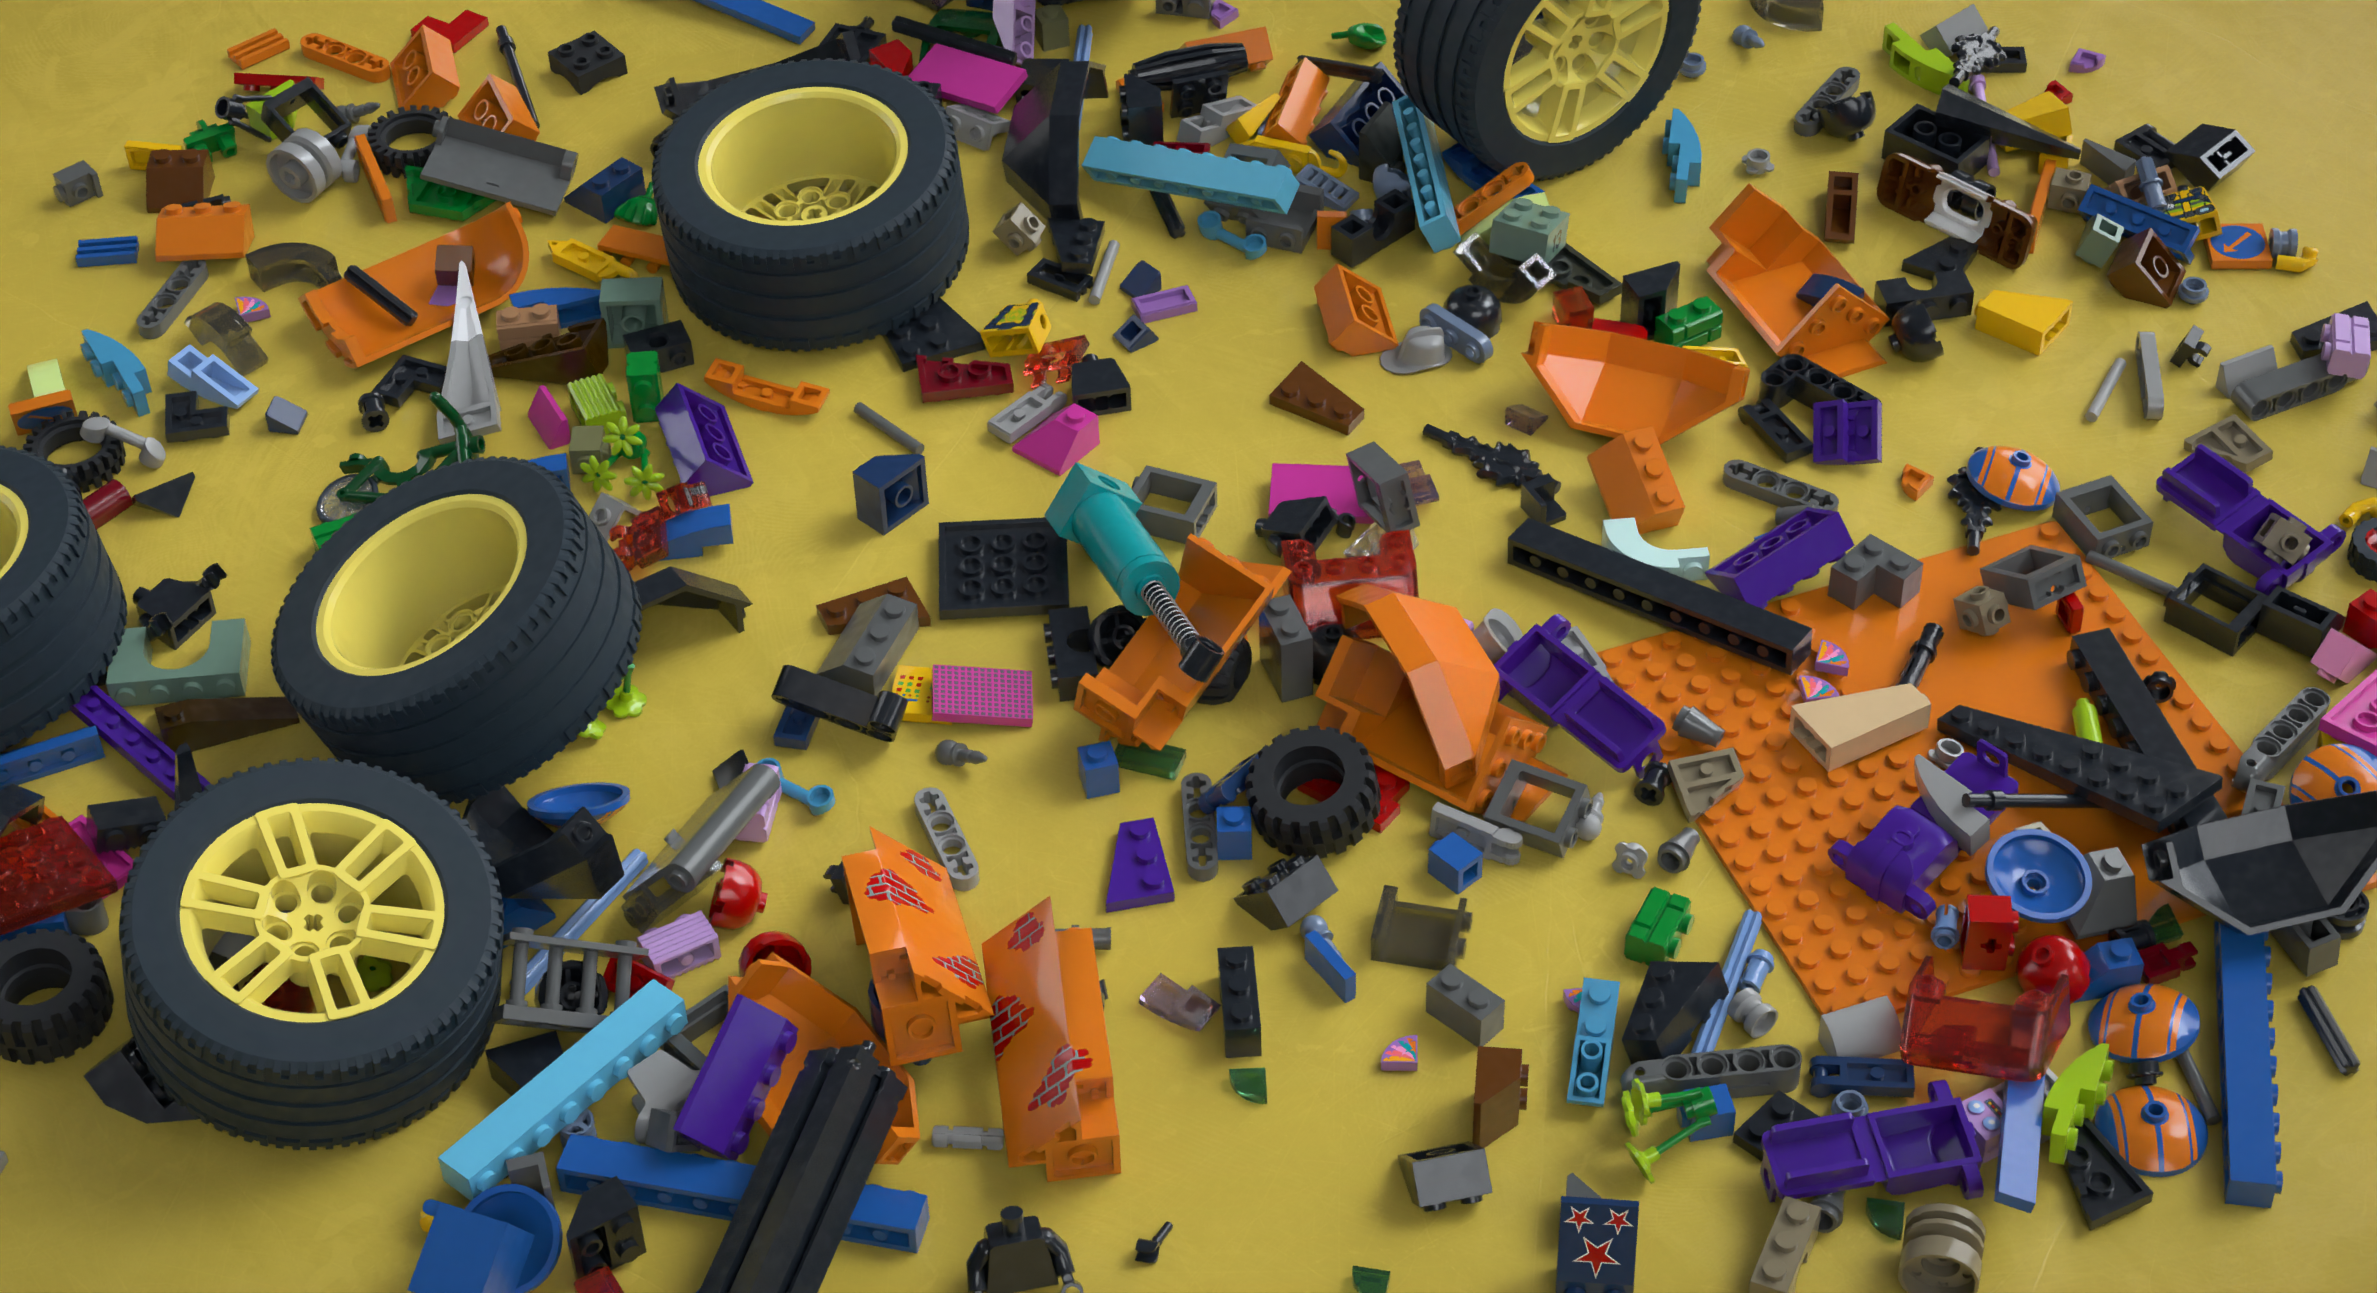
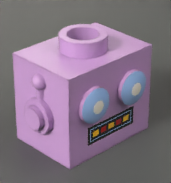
(1985, 1114)

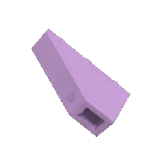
(1016, 26)

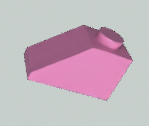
(2341, 657)

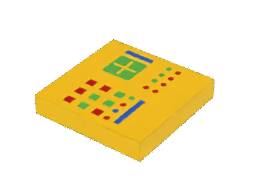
(916, 687)

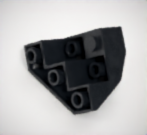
(130, 1088)

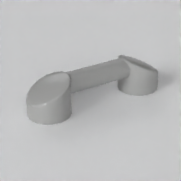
(350, 167)
(96, 429)

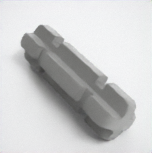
(967, 1137)

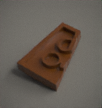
(1316, 399)
(838, 612)

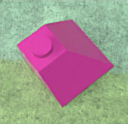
(1061, 439)

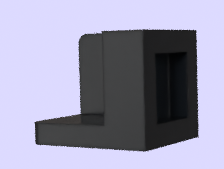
(1539, 501)

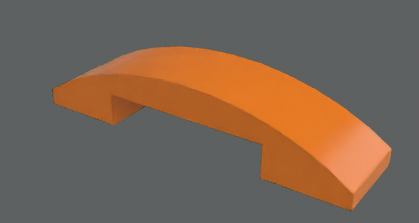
(764, 395)

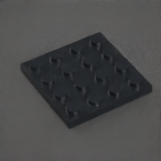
(1001, 568)

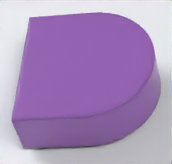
(444, 296)

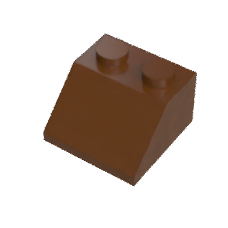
(177, 177)
(2146, 270)
(1498, 1092)

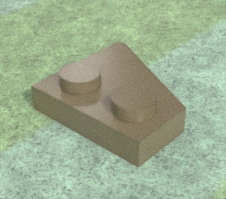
(2232, 442)
(1704, 780)

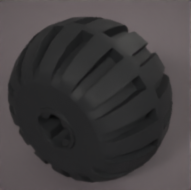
(1230, 677)

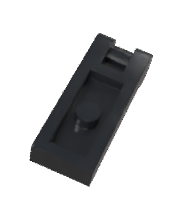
(1776, 429)

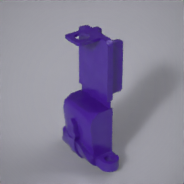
(2229, 503)
(1573, 694)
(1909, 846)
(1899, 1146)

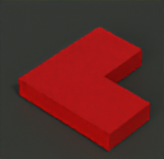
(459, 30)

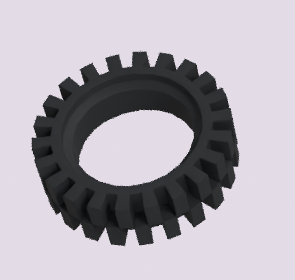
(397, 126)
(68, 430)

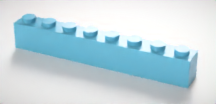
(1191, 174)
(1426, 176)
(563, 1089)

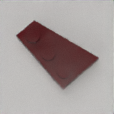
(955, 380)

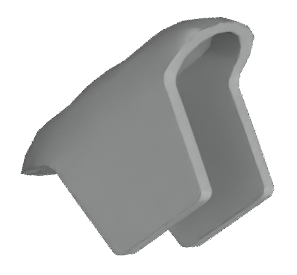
(660, 1084)

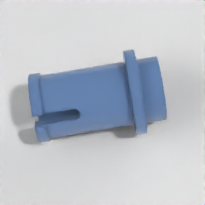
(1945, 931)
(1759, 965)

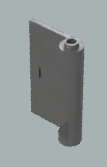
(499, 165)
(710, 830)

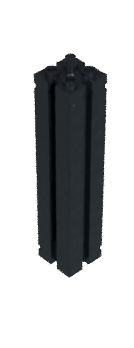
(808, 1175)

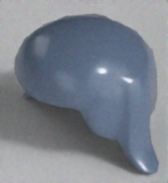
(1387, 179)

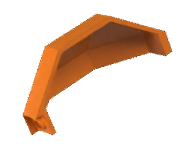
(1630, 383)
(1444, 668)
(822, 1023)

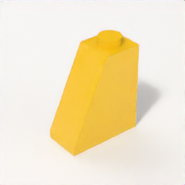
(2045, 113)
(2023, 319)

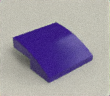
(1847, 432)

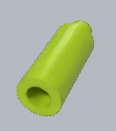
(2086, 720)

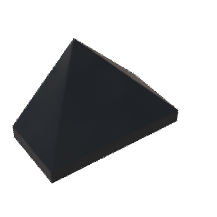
(167, 497)

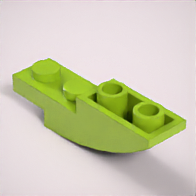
(1922, 67)
(2075, 1098)

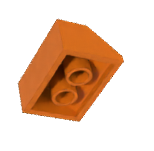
(1254, 40)
(425, 71)
(500, 108)
(203, 232)
(1354, 313)
(1637, 481)

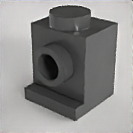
(77, 184)

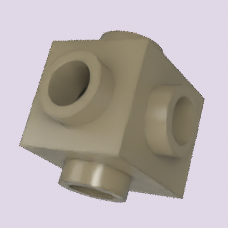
(2068, 189)
(1019, 229)
(2283, 539)
(1982, 610)

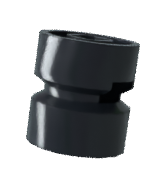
(1965, 203)

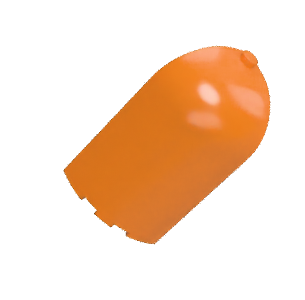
(367, 332)

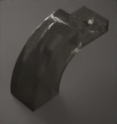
(230, 333)

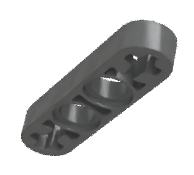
(1850, 78)
(154, 320)
(1738, 476)
(1198, 826)

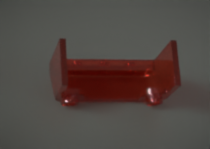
(1981, 1035)

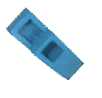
(1683, 153)
(118, 368)
(1593, 1042)

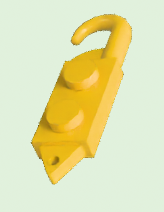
(1300, 155)
(588, 260)

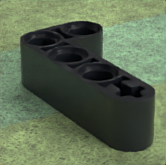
(1807, 383)
(840, 703)

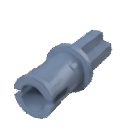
(2151, 184)

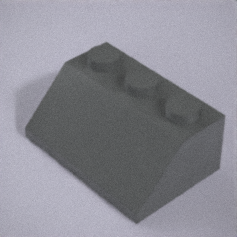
(872, 643)

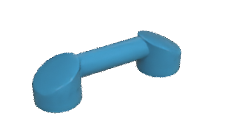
(1212, 229)
(819, 798)

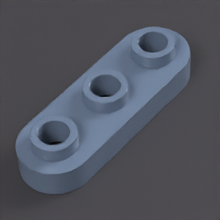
(1458, 333)

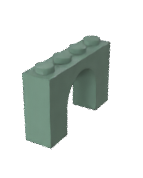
(216, 675)

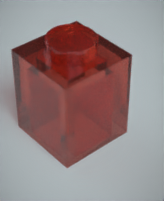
(1573, 308)

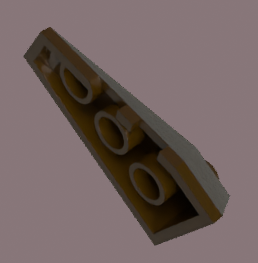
(557, 359)
(221, 720)

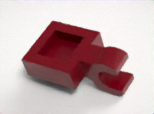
(2166, 964)

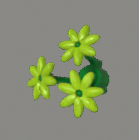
(631, 445)

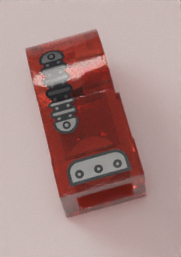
(685, 498)

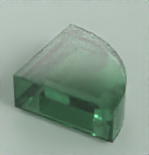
(2165, 925)
(1250, 1084)
(1886, 1216)
(1370, 1280)

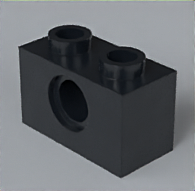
(668, 340)

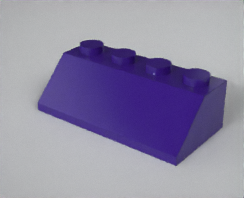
(702, 441)
(1783, 557)
(736, 1079)

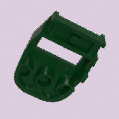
(968, 22)

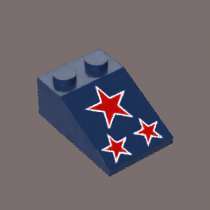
(1596, 1245)

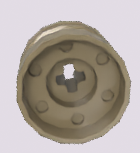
(1941, 1250)

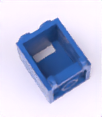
(469, 1253)

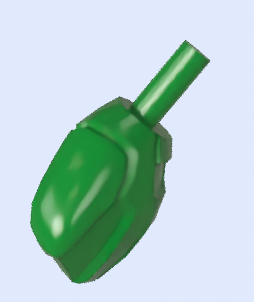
(1363, 35)
(639, 209)

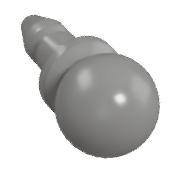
(1591, 827)

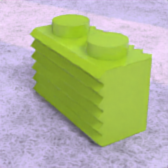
(595, 402)

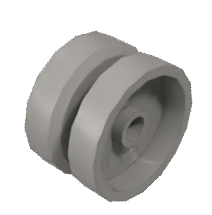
(304, 165)

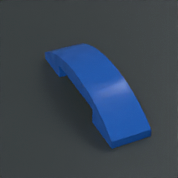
(1474, 171)

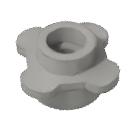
(1758, 161)
(1946, 752)
(1635, 853)

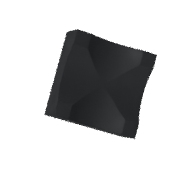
(587, 61)

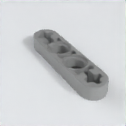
(2149, 375)
(948, 838)

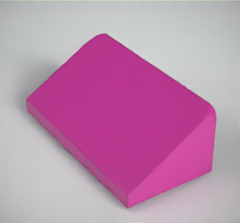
(549, 419)

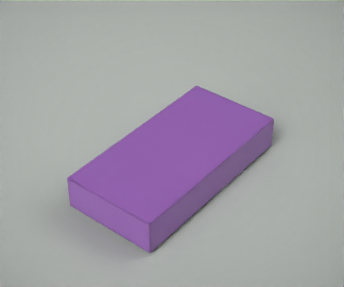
(1164, 304)

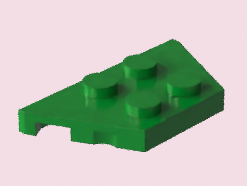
(440, 200)

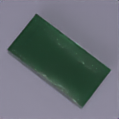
(1143, 759)

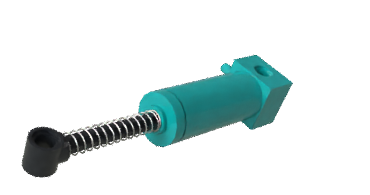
(1103, 519)

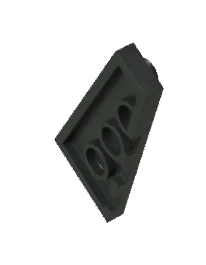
(1576, 270)

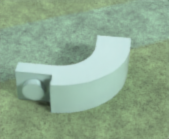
(1623, 537)

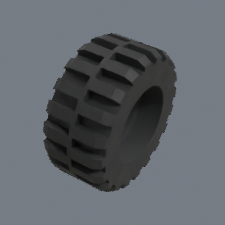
(1320, 826)
(67, 1019)

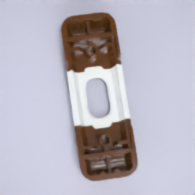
(1921, 195)

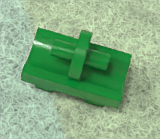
(213, 138)

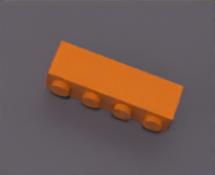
(1299, 103)
(634, 245)

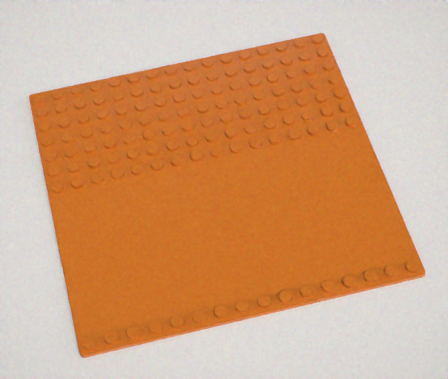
(1792, 810)

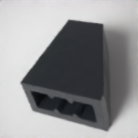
(522, 1060)

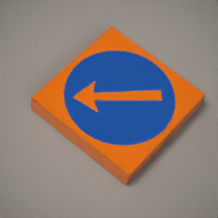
(2239, 247)
(33, 411)

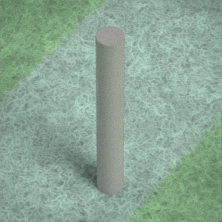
(1104, 272)
(2105, 390)

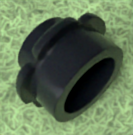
(2162, 693)
(2144, 1072)

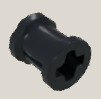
(374, 416)
(1651, 788)
(2141, 933)

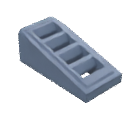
(1316, 177)

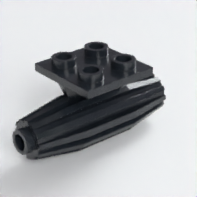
(1193, 74)

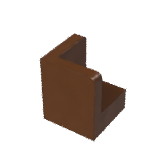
(448, 262)

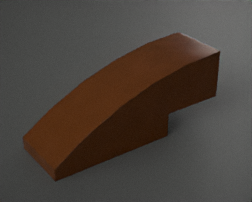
(1841, 207)

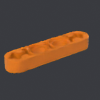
(370, 68)
(1507, 184)

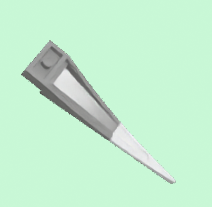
(469, 375)

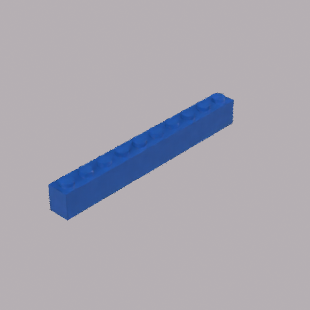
(2247, 1068)
(716, 1186)

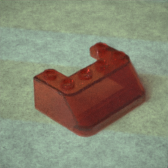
(1317, 582)

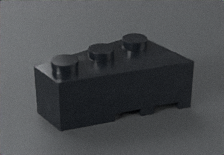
(1671, 1007)

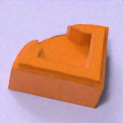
(1915, 481)

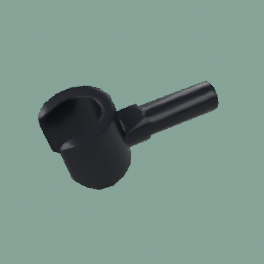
(1149, 1249)

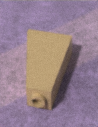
(1858, 723)

